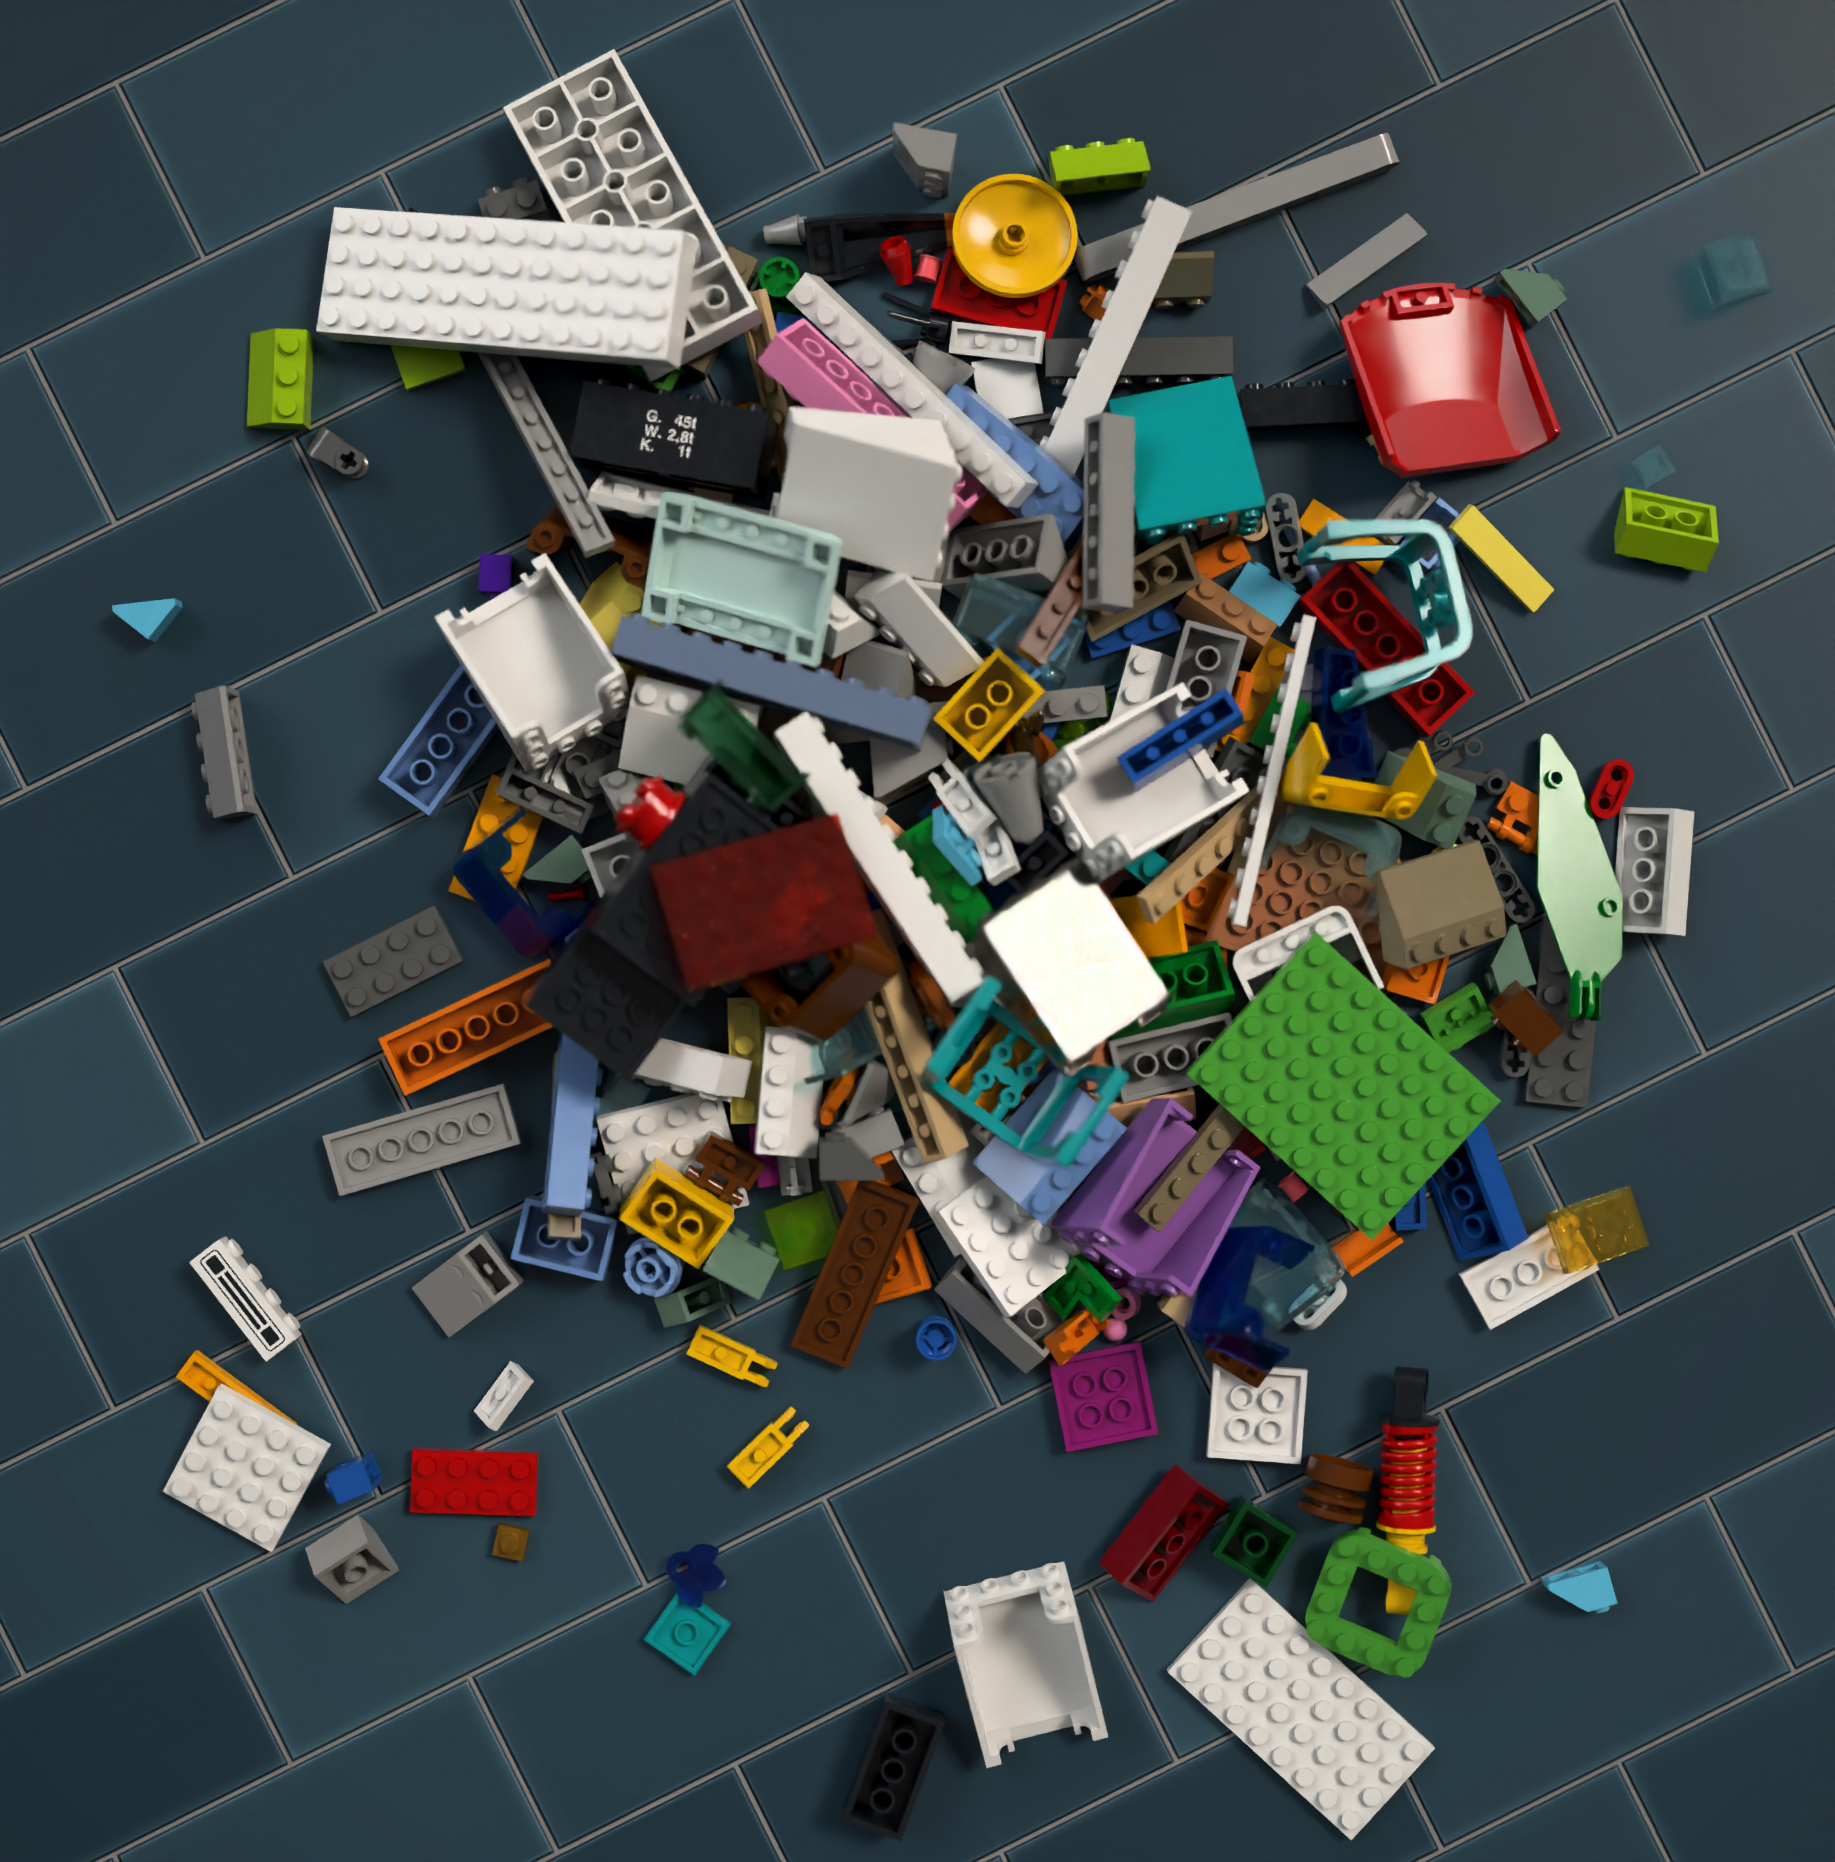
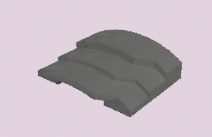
(553, 789)

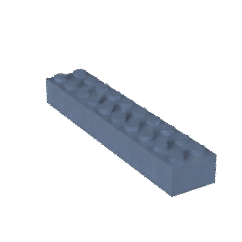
(772, 683)

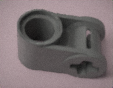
(335, 453)

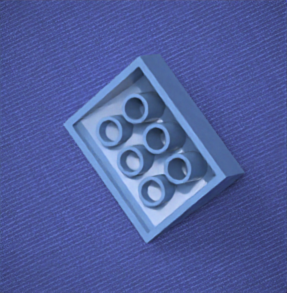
(1040, 1185)

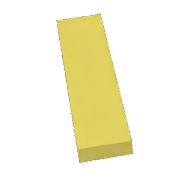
(1501, 558)

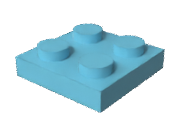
(956, 845)

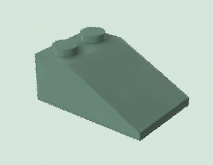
(1442, 809)
(743, 1262)

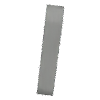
(1275, 531)

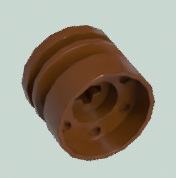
(1334, 1493)

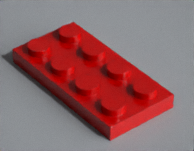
(965, 300)
(474, 1482)

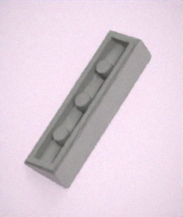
(1366, 261)

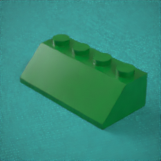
(959, 899)
(1196, 986)

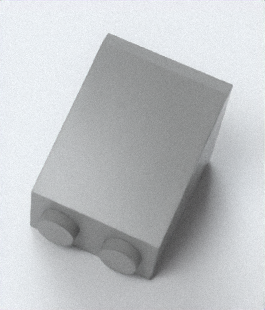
(901, 768)

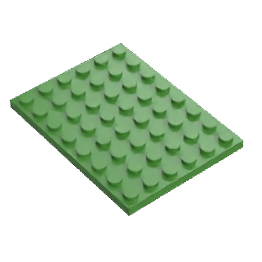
(1343, 1085)

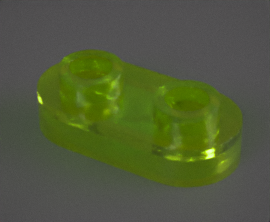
(1076, 728)

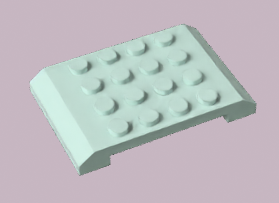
(742, 576)

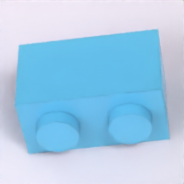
(1264, 592)

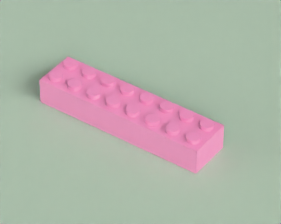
(828, 380)

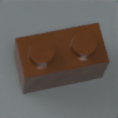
(1525, 1018)

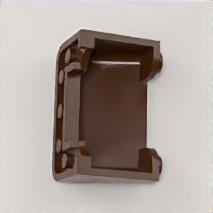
(633, 542)

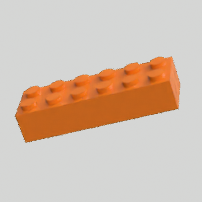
(464, 1032)

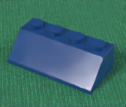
(1477, 1199)

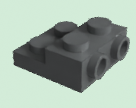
(520, 202)

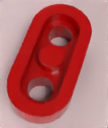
(1611, 790)

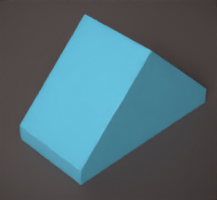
(149, 617)

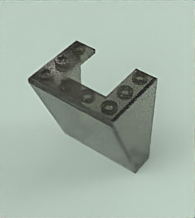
(1067, 966)

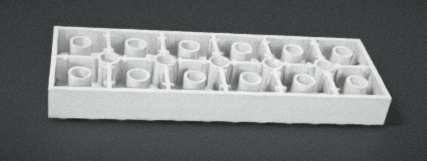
(508, 286)

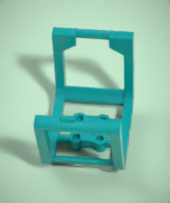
(1426, 593)
(979, 1007)

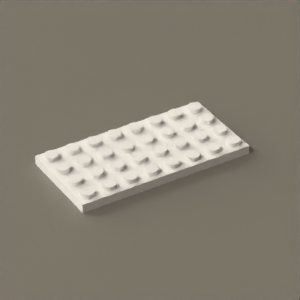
(1300, 1709)

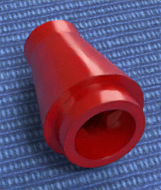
(897, 258)

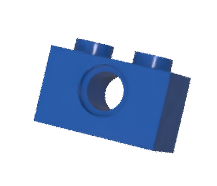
(353, 1478)

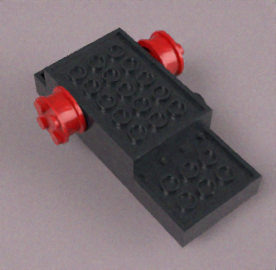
(619, 972)

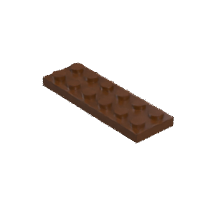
(854, 1272)

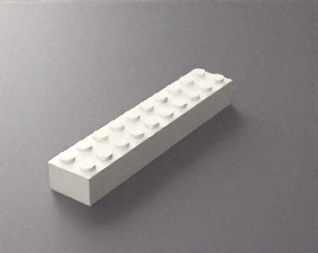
(878, 859)

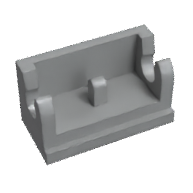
(1406, 505)

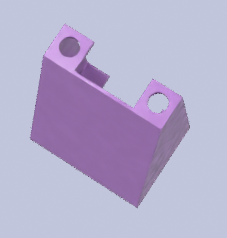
(1108, 1230)

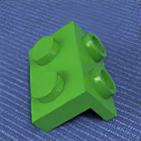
(1458, 1018)

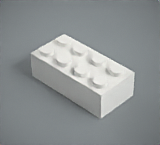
(695, 1071)

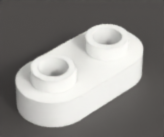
(1322, 1308)

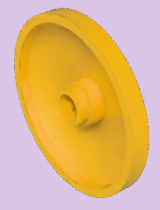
(1014, 235)

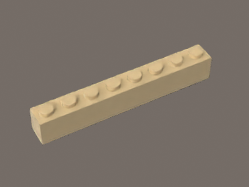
(906, 1052)

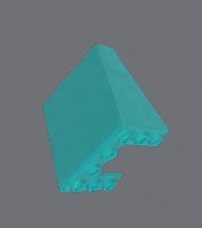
(1191, 462)

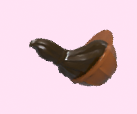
(1029, 738)

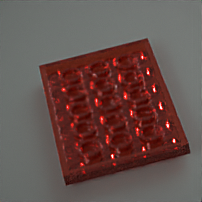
(763, 902)

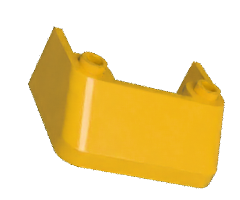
(1305, 786)

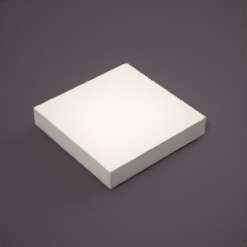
(1008, 386)

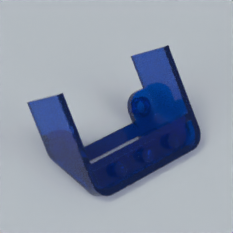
(480, 876)
(1218, 1306)

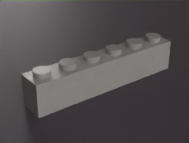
(1108, 512)

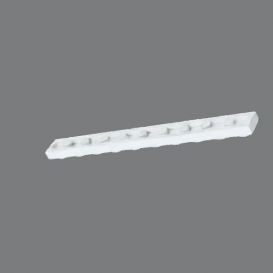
(1268, 784)

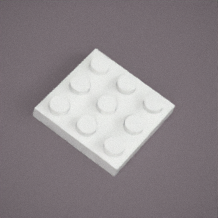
(1257, 1421)

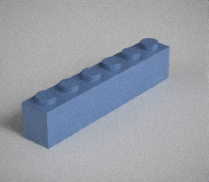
(571, 1130)

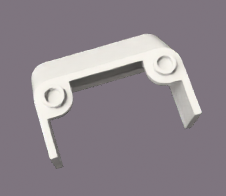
(1334, 924)

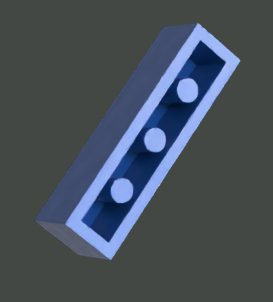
(1181, 739)

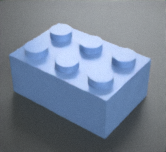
(583, 1258)

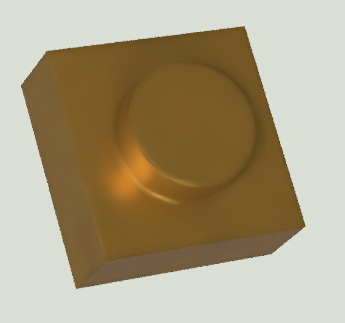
(511, 1541)

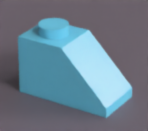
(1584, 1586)

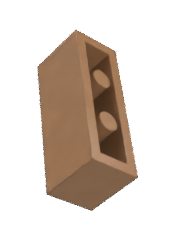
(1219, 608)

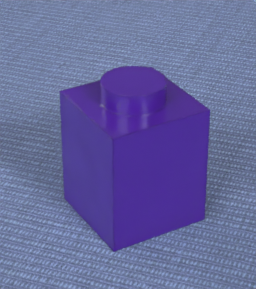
(496, 574)

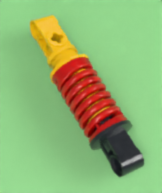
(1407, 1475)

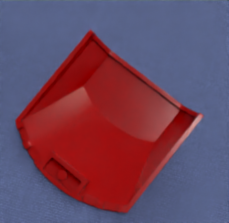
(1446, 379)

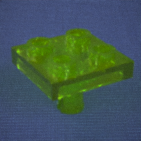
(802, 1229)

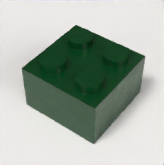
(1253, 1541)

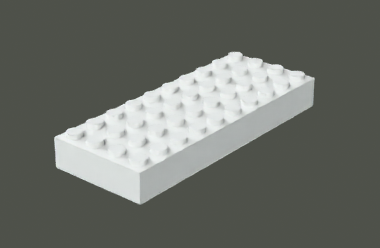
(615, 169)

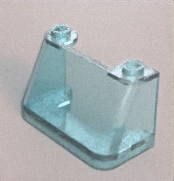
(1287, 1290)

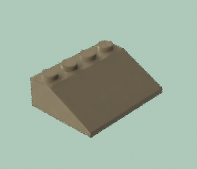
(1438, 905)

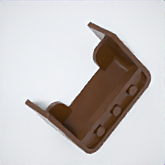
(858, 978)

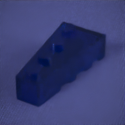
(1344, 732)

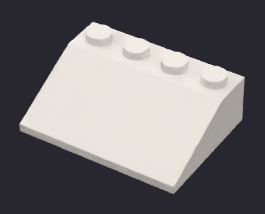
(651, 733)
(942, 1179)

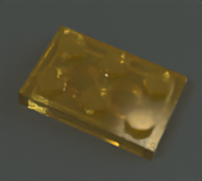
(1596, 1229)

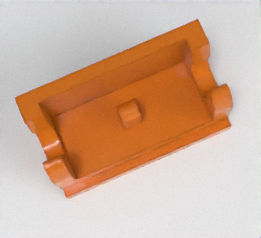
(1073, 1335)

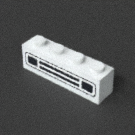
(246, 1297)

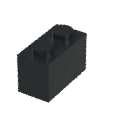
(1039, 861)

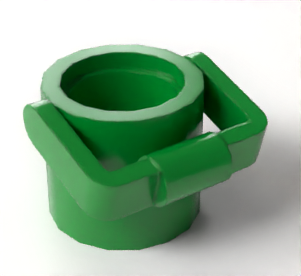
(779, 278)

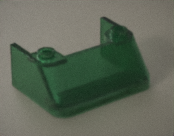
(740, 749)

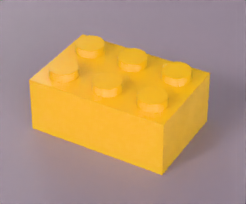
(989, 704)
(676, 1213)

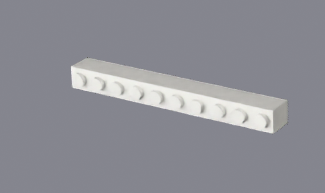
(1117, 330)
(911, 389)

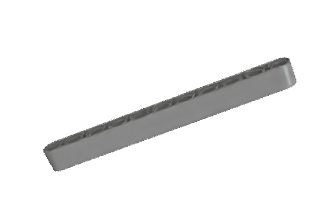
(1252, 201)

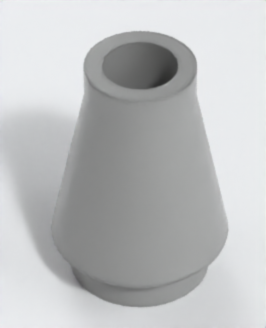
(786, 232)

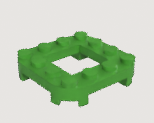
(1392, 1562)

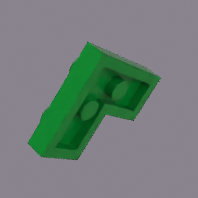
(1083, 1285)

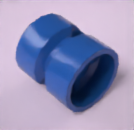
(936, 1337)

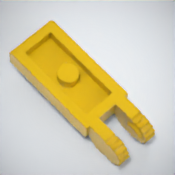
(728, 1355)
(765, 1449)

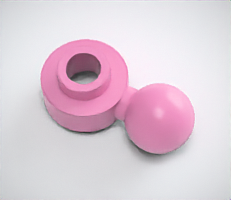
(1118, 1329)

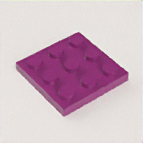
(1103, 1396)

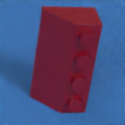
(1163, 1533)

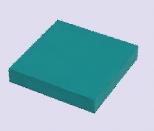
(687, 1633)

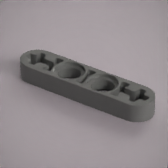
(1501, 866)

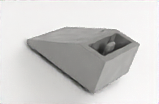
(467, 1284)

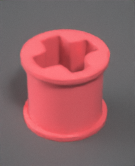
(928, 269)
(1293, 1186)

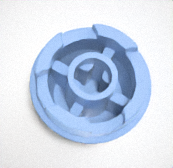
(652, 1268)

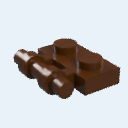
(729, 1161)

